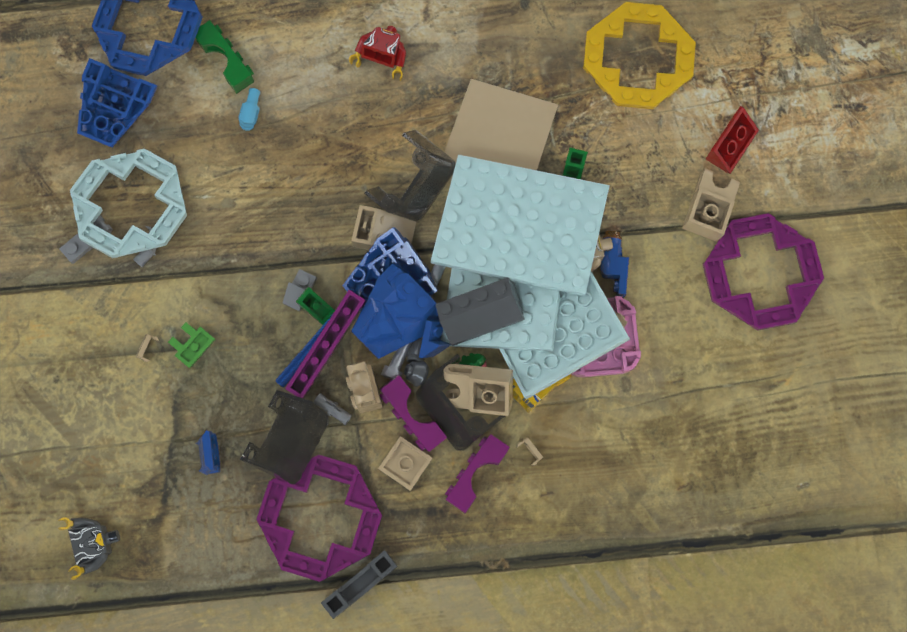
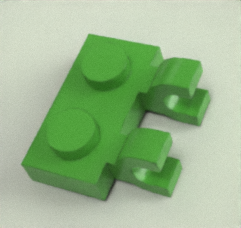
(194, 347)

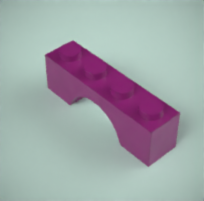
(427, 433)
(491, 452)

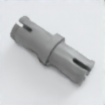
(332, 409)

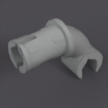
(144, 256)

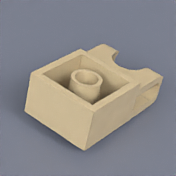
(710, 207)
(364, 387)
(480, 388)

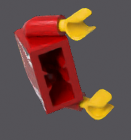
(381, 47)

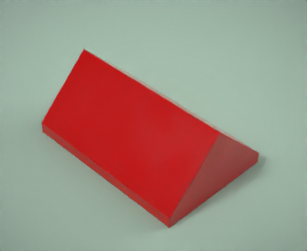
(733, 141)

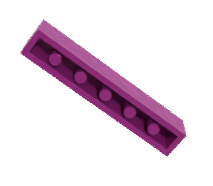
(325, 344)

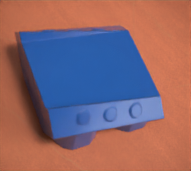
(209, 453)

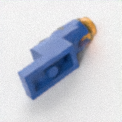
(614, 265)

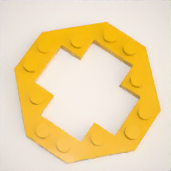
(669, 32)

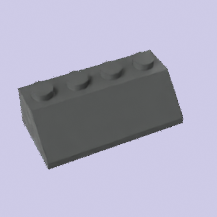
(480, 311)

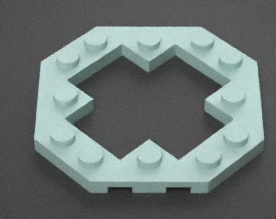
(135, 239)

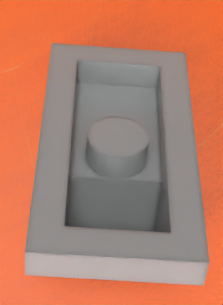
(297, 287)

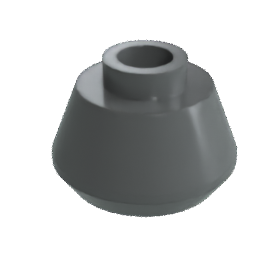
(416, 372)

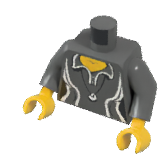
(89, 543)

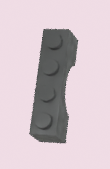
(359, 584)

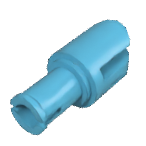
(249, 110)

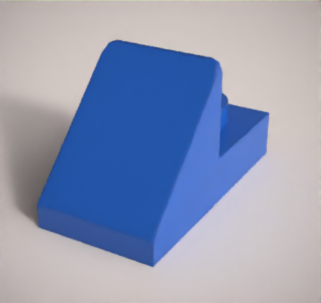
(431, 340)

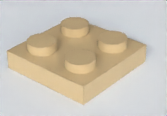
(405, 463)

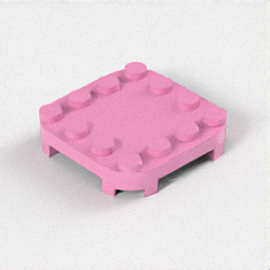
(622, 358)

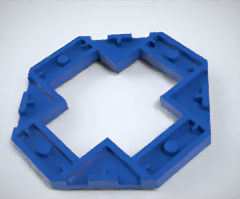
(161, 52)

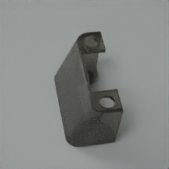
(290, 439)

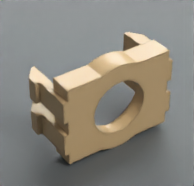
(143, 346)
(532, 449)

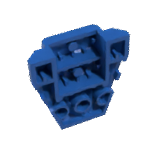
(111, 102)
(388, 250)
(394, 313)

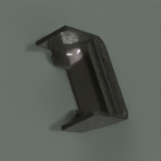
(434, 174)
(459, 432)

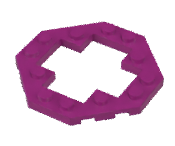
(742, 305)
(338, 556)

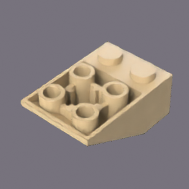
(375, 222)

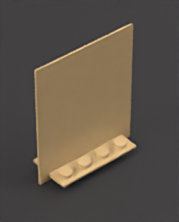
(501, 126)

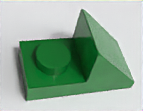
(315, 306)

